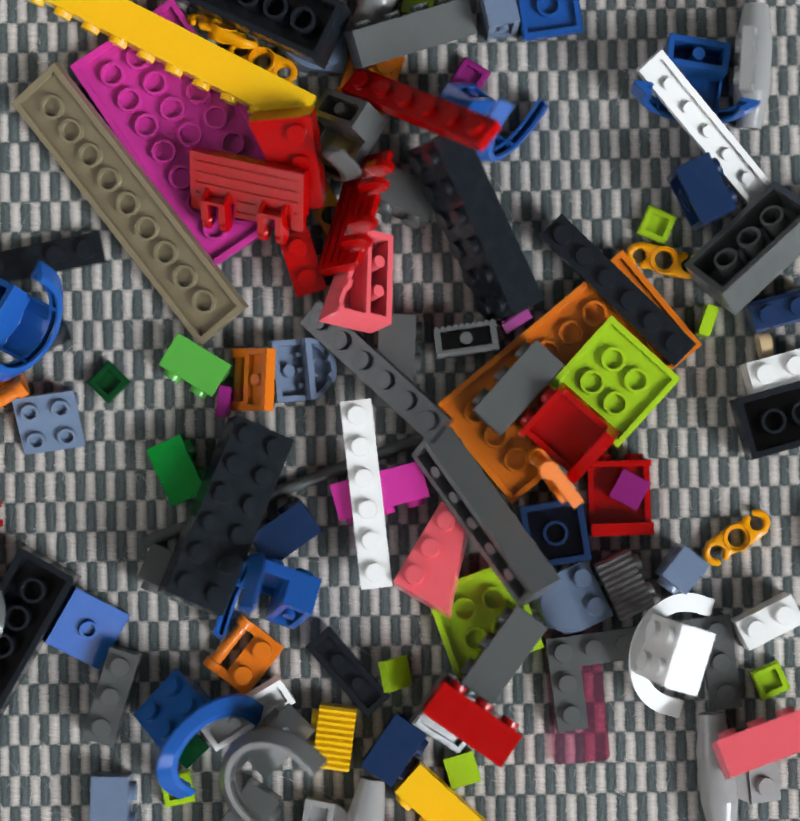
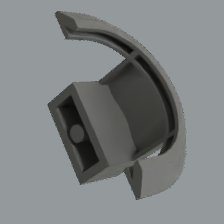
(347, 134)
(266, 748)

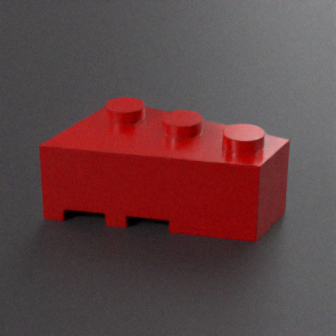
(293, 139)
(472, 720)

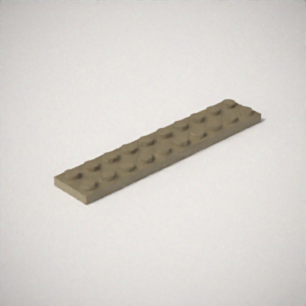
(129, 204)

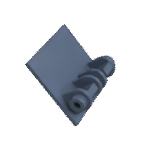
(49, 422)

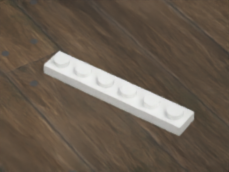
(703, 125)
(366, 494)

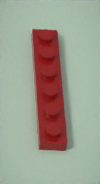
(423, 109)

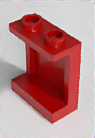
(568, 430)
(608, 515)

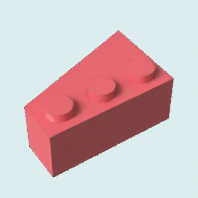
(363, 296)
(435, 562)
(758, 744)

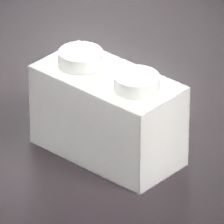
(771, 371)
(766, 621)

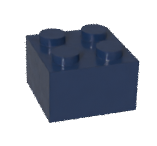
(702, 191)
(557, 530)

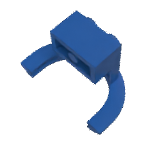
(704, 66)
(476, 99)
(28, 323)
(291, 592)
(177, 713)

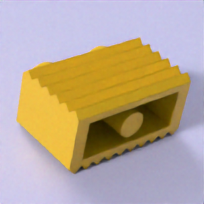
(334, 734)

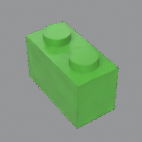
(196, 366)

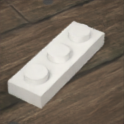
(270, 694)

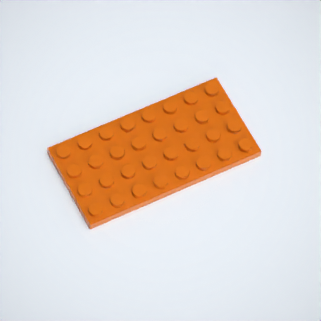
(563, 333)

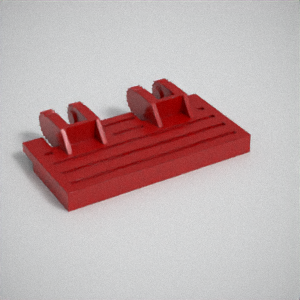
(255, 187)
(356, 216)

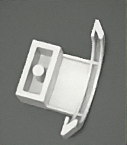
(670, 652)

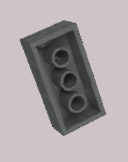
(749, 249)

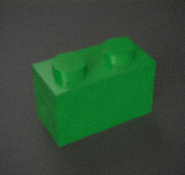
(177, 468)

